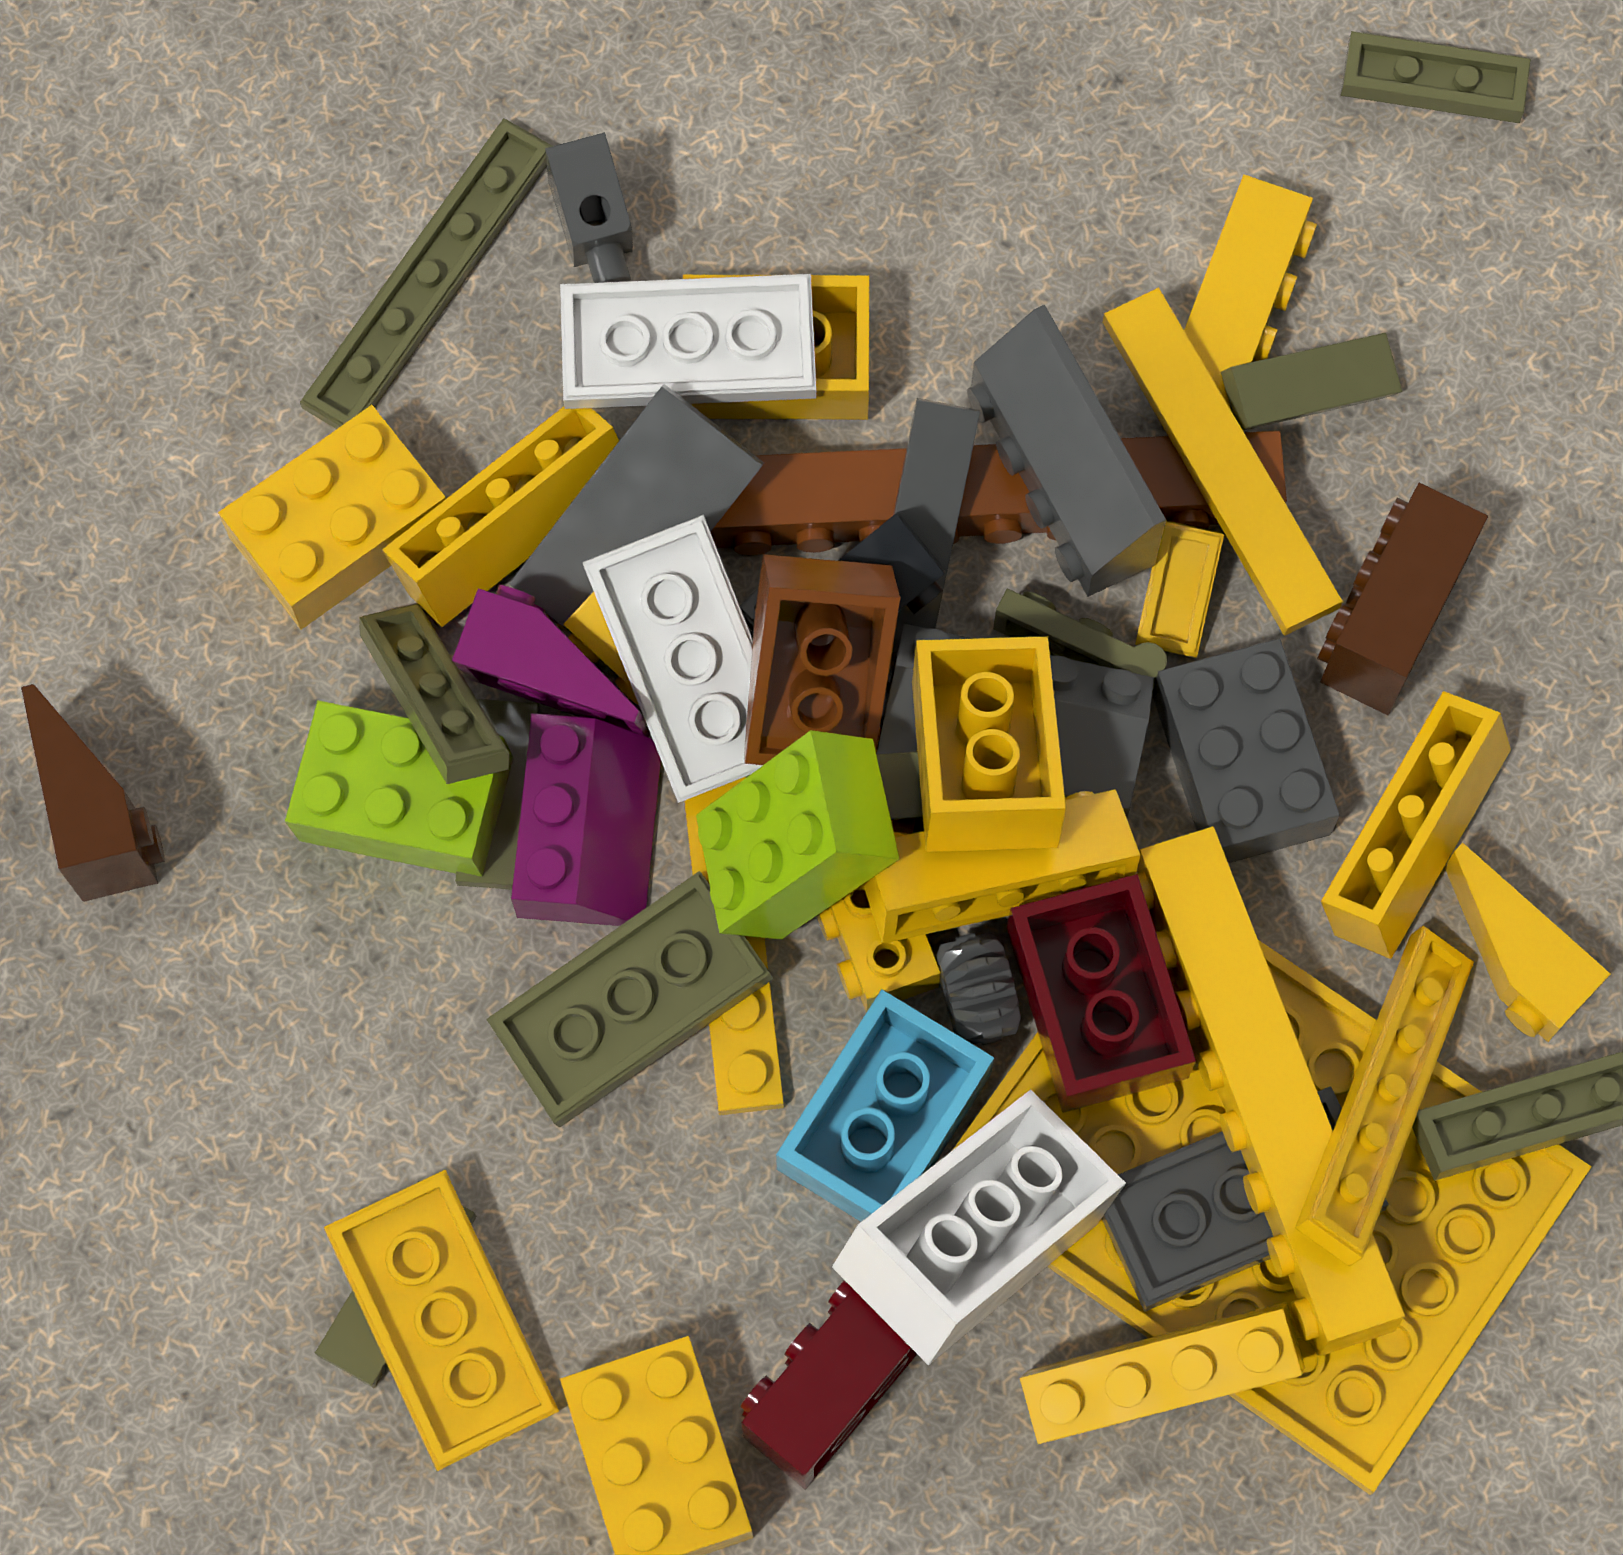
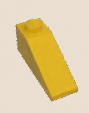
(1528, 957)

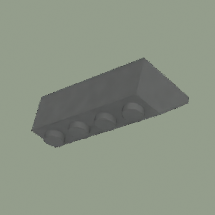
(1066, 455)
(1098, 716)

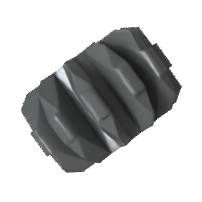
(978, 988)

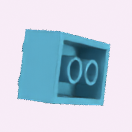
(884, 1108)

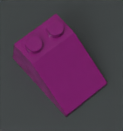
(523, 653)

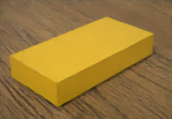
(1180, 589)

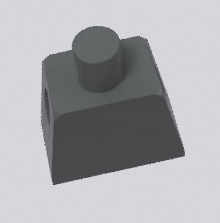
(587, 191)

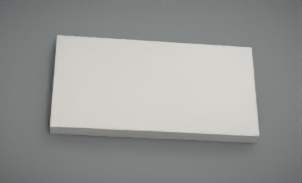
(694, 335)
(681, 650)

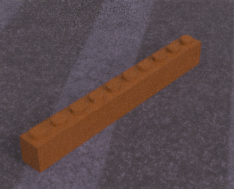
(852, 493)

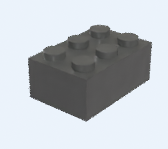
(1245, 750)

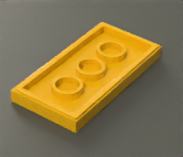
(441, 1320)

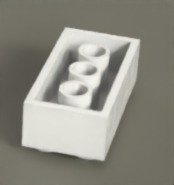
(977, 1226)

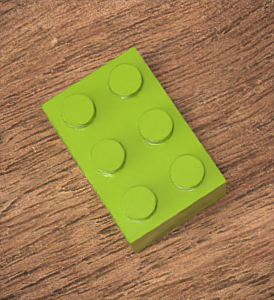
(380, 795)
(797, 835)

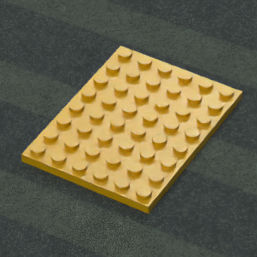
(1444, 1241)

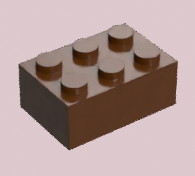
(1398, 596)

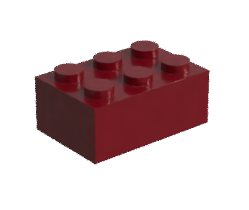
(1100, 993)
(827, 1387)

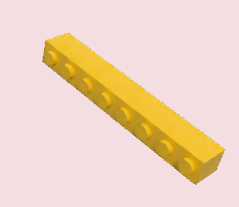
(1261, 1081)

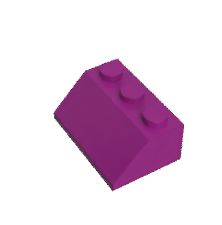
(585, 822)

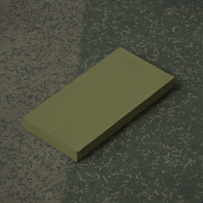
(627, 1000)

